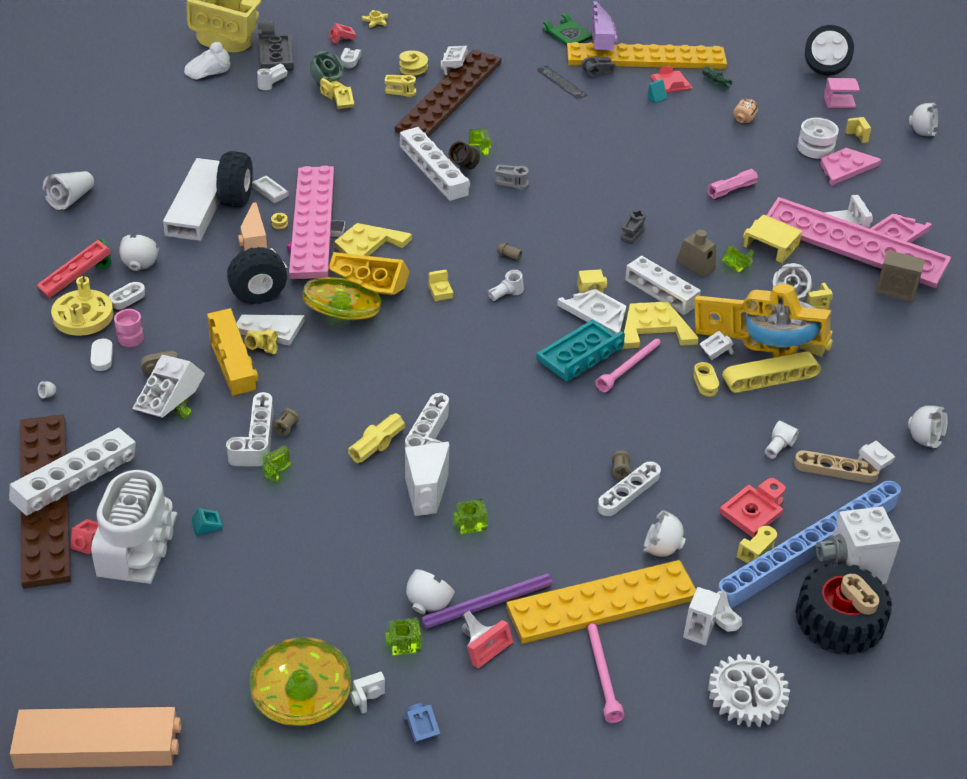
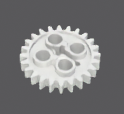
(733, 690)

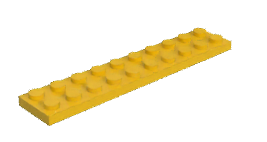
(651, 55)

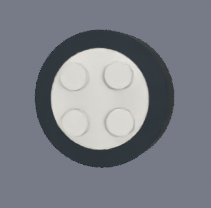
(829, 50)

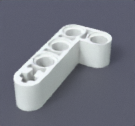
(429, 422)
(252, 449)

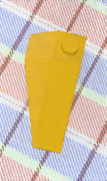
(371, 272)

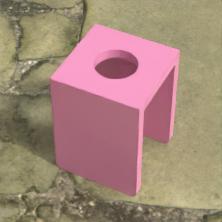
(840, 85)

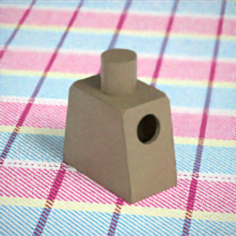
(698, 254)

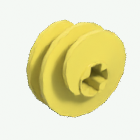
(413, 63)

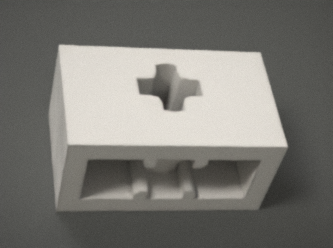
(701, 616)

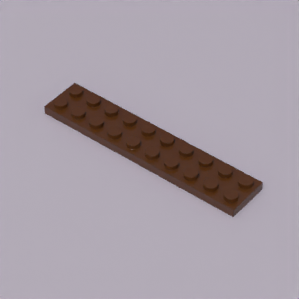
(450, 93)
(46, 531)

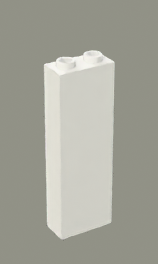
(194, 202)

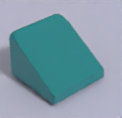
(657, 91)
(206, 521)

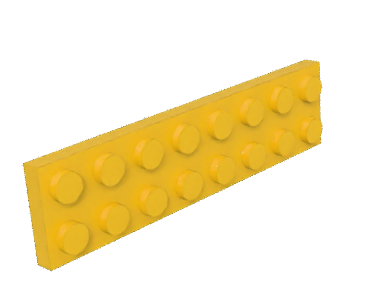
(600, 601)

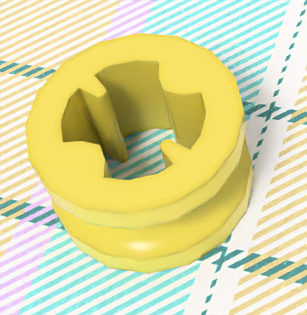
(279, 217)

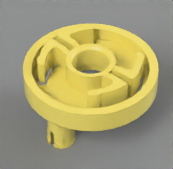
(75, 303)

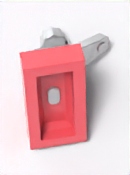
(485, 640)

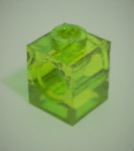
(470, 516)
(404, 636)

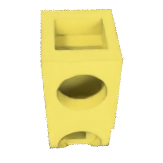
(758, 545)

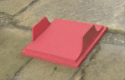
(673, 80)

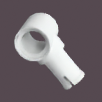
(511, 285)
(782, 435)

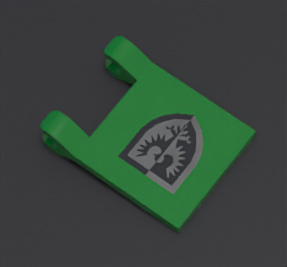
(567, 31)

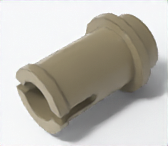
(509, 251)

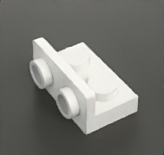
(453, 58)

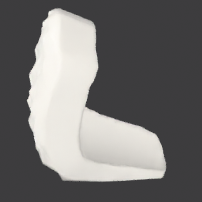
(726, 617)

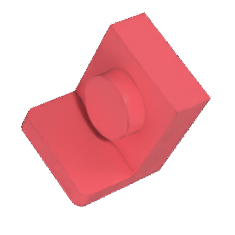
(341, 31)
(83, 535)

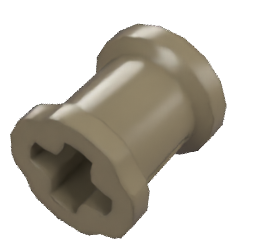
(285, 422)
(621, 464)

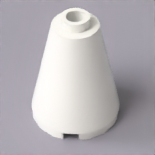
(66, 188)

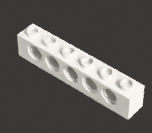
(434, 164)
(71, 471)

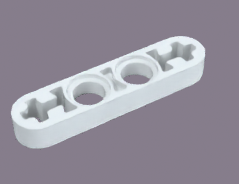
(626, 486)

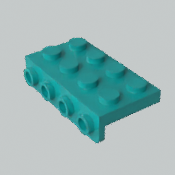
(580, 350)

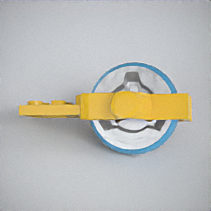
(773, 324)

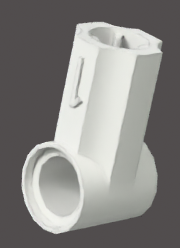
(268, 77)

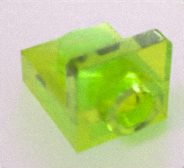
(275, 462)

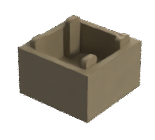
(900, 275)

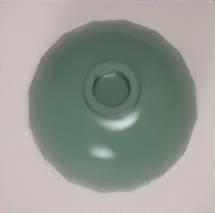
(326, 66)

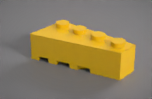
(231, 352)

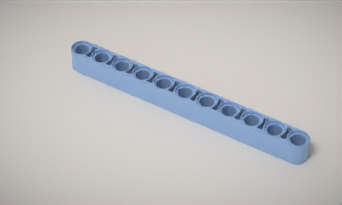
(799, 548)

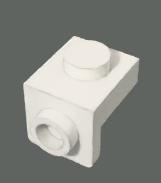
(876, 455)

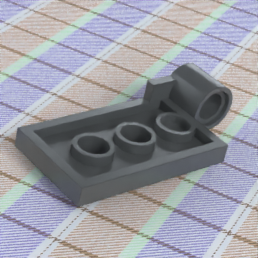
(274, 47)

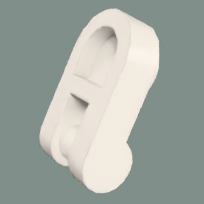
(350, 58)

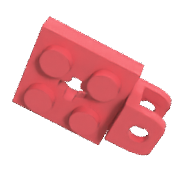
(764, 501)

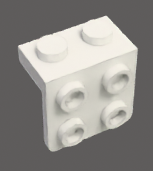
(856, 213)

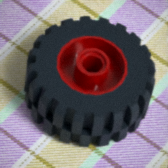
(832, 617)

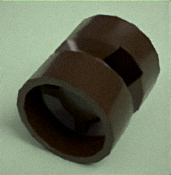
(464, 155)

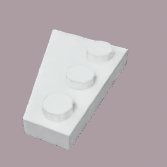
(285, 325)

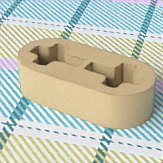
(859, 593)

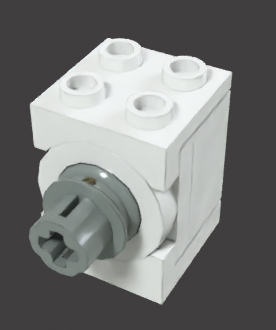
(862, 540)

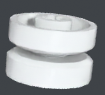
(817, 137)

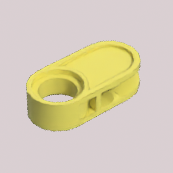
(706, 383)

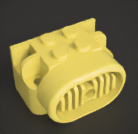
(223, 22)

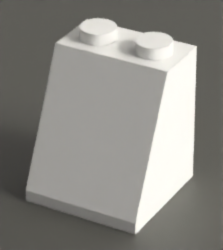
(426, 476)

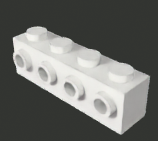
(662, 284)

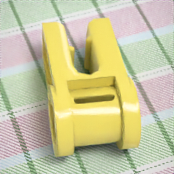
(400, 85)

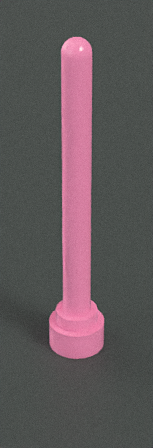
(606, 381)
(613, 709)

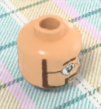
(745, 110)

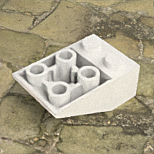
(168, 386)

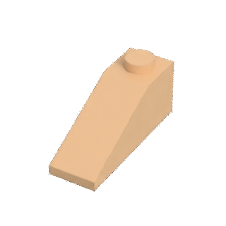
(252, 230)

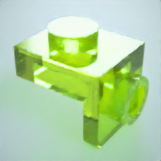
(480, 138)
(736, 259)

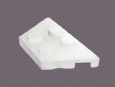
(596, 306)

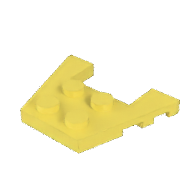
(366, 239)
(655, 318)

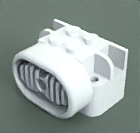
(132, 527)

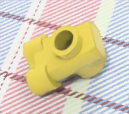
(262, 340)

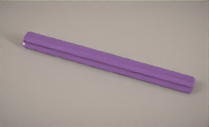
(486, 600)

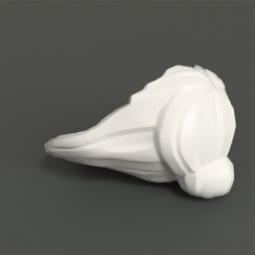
(209, 62)

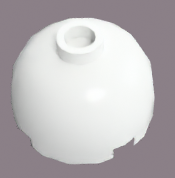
(924, 119)
(138, 252)
(797, 277)
(928, 425)
(665, 536)
(427, 593)

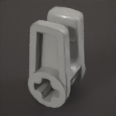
(511, 176)

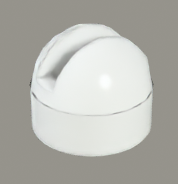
(46, 389)

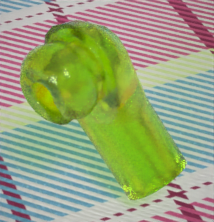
(182, 409)

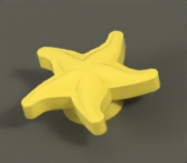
(375, 18)

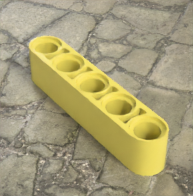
(771, 371)

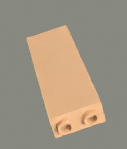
(95, 737)

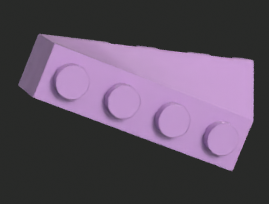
(603, 29)

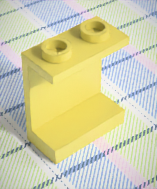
(775, 234)

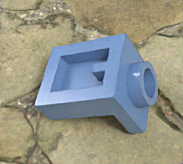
(421, 722)

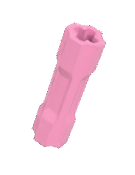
(722, 187)

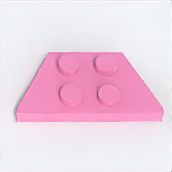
(847, 164)
(902, 228)

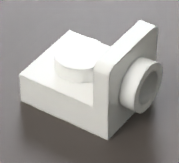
(716, 345)
(367, 688)

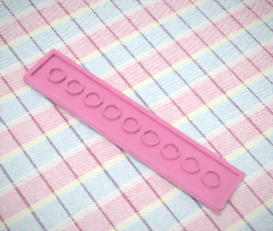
(312, 223)
(855, 240)

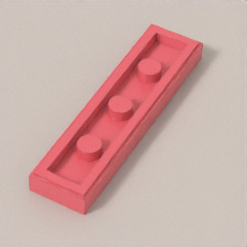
(73, 269)

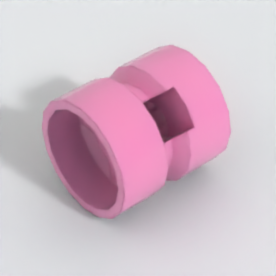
(129, 327)

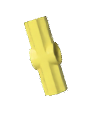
(376, 438)

